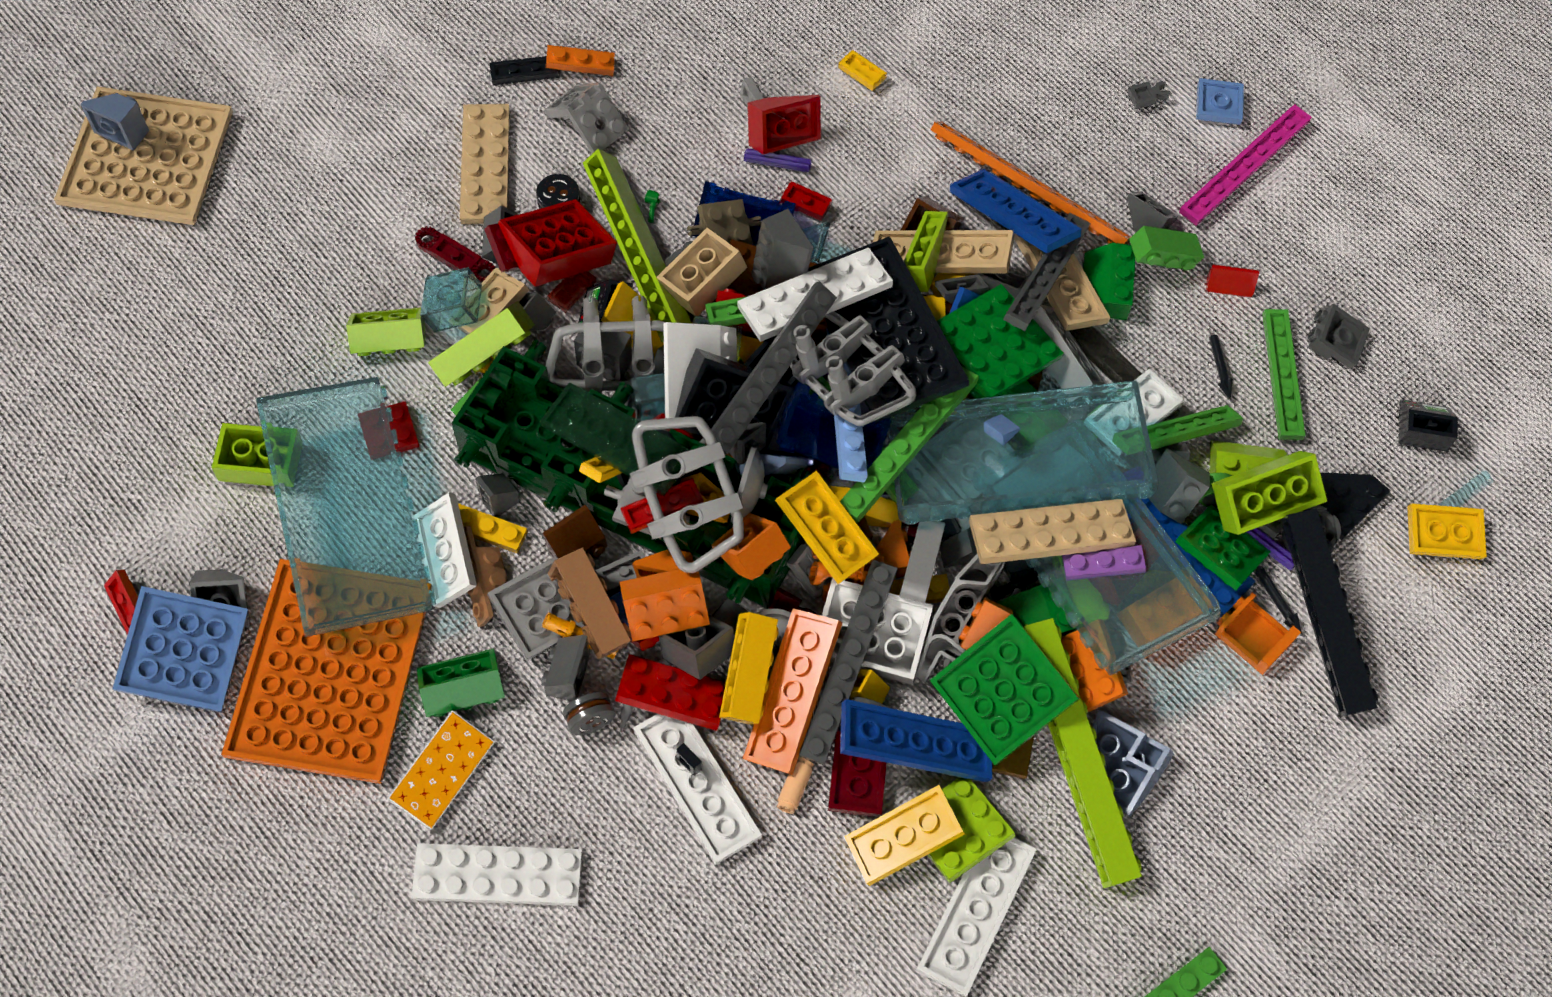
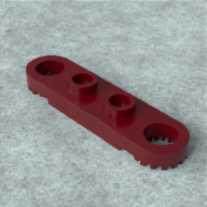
(451, 252)

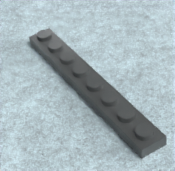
(1042, 279)
(771, 367)
(848, 662)

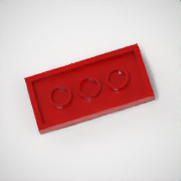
(671, 692)

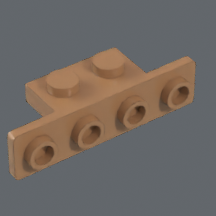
(489, 574)

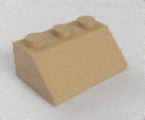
(701, 271)

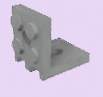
(582, 106)

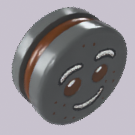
(589, 713)

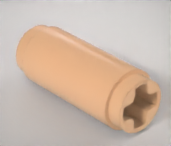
(795, 786)

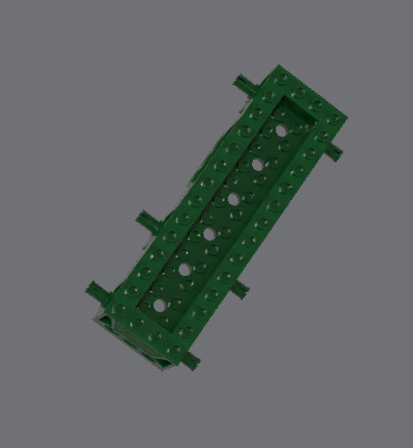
(536, 460)

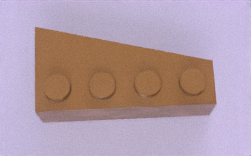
(590, 602)

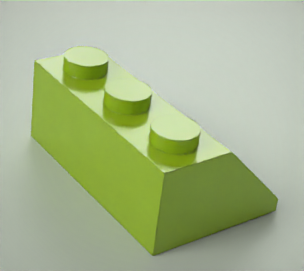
(386, 331)
(1236, 458)

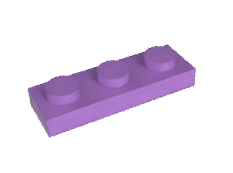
(1104, 562)

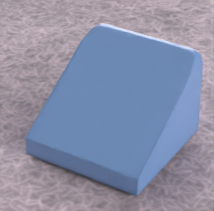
(1000, 428)

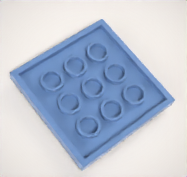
(180, 649)

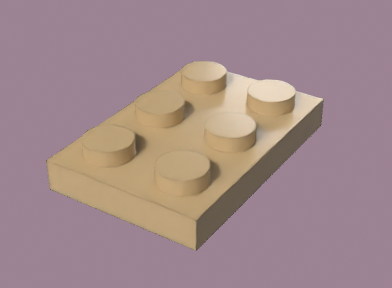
(497, 294)

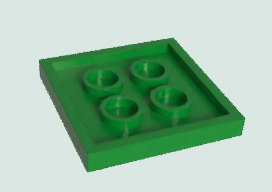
(1222, 552)

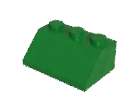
(1112, 277)
(460, 683)

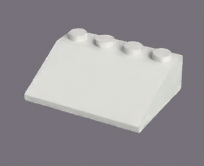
(679, 347)
(898, 635)

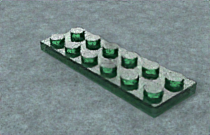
(608, 433)

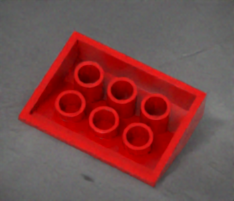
(557, 242)

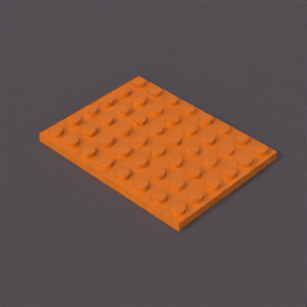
(324, 697)

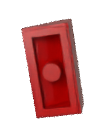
(1232, 280)

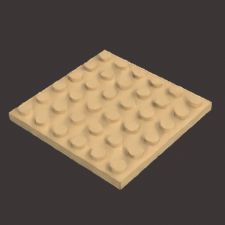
(162, 175)

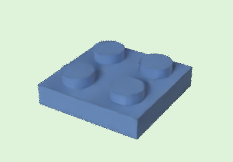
(1219, 101)

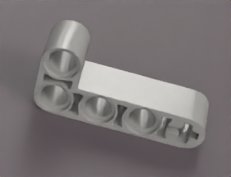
(922, 561)

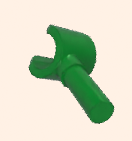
(652, 198)

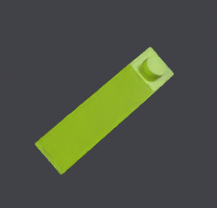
(925, 248)

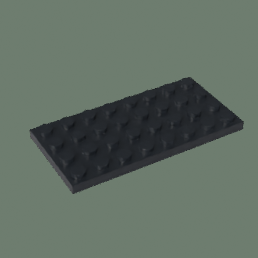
(905, 321)

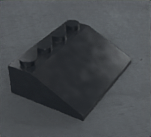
(713, 383)

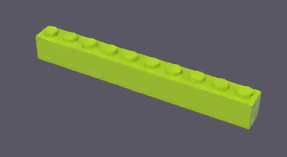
(633, 236)
(1086, 772)

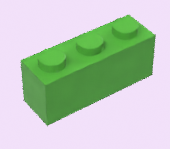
(1166, 248)

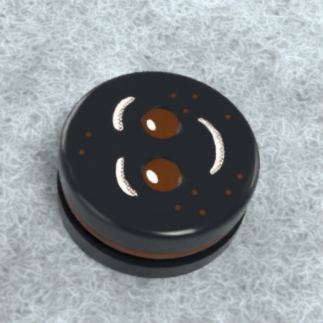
(556, 190)

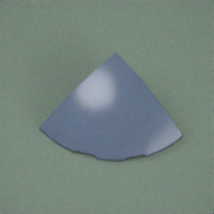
(782, 464)
(1130, 760)

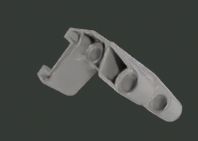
(973, 582)

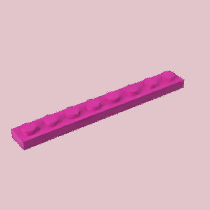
(1244, 165)

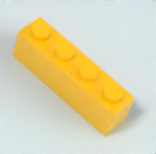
(749, 668)

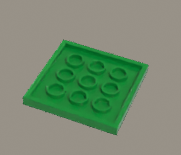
(994, 348)
(1004, 689)

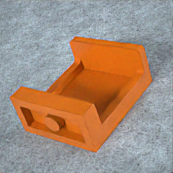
(1255, 634)

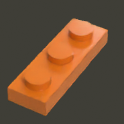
(580, 60)

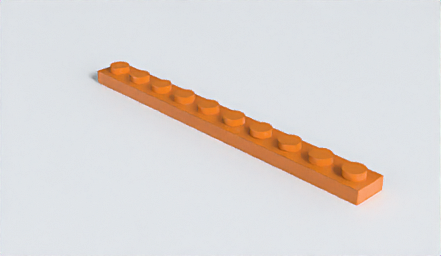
(1022, 179)

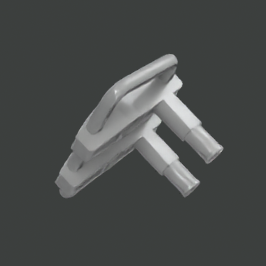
(593, 347)
(851, 389)
(690, 461)

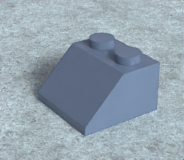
(116, 119)

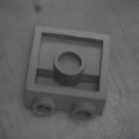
(1338, 336)

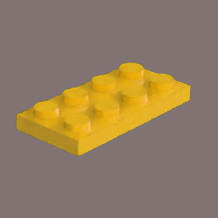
(827, 527)
(904, 835)

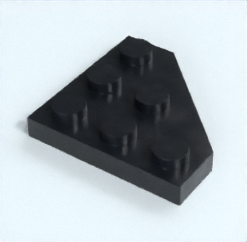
(1351, 497)

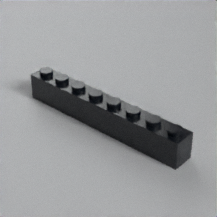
(1329, 613)

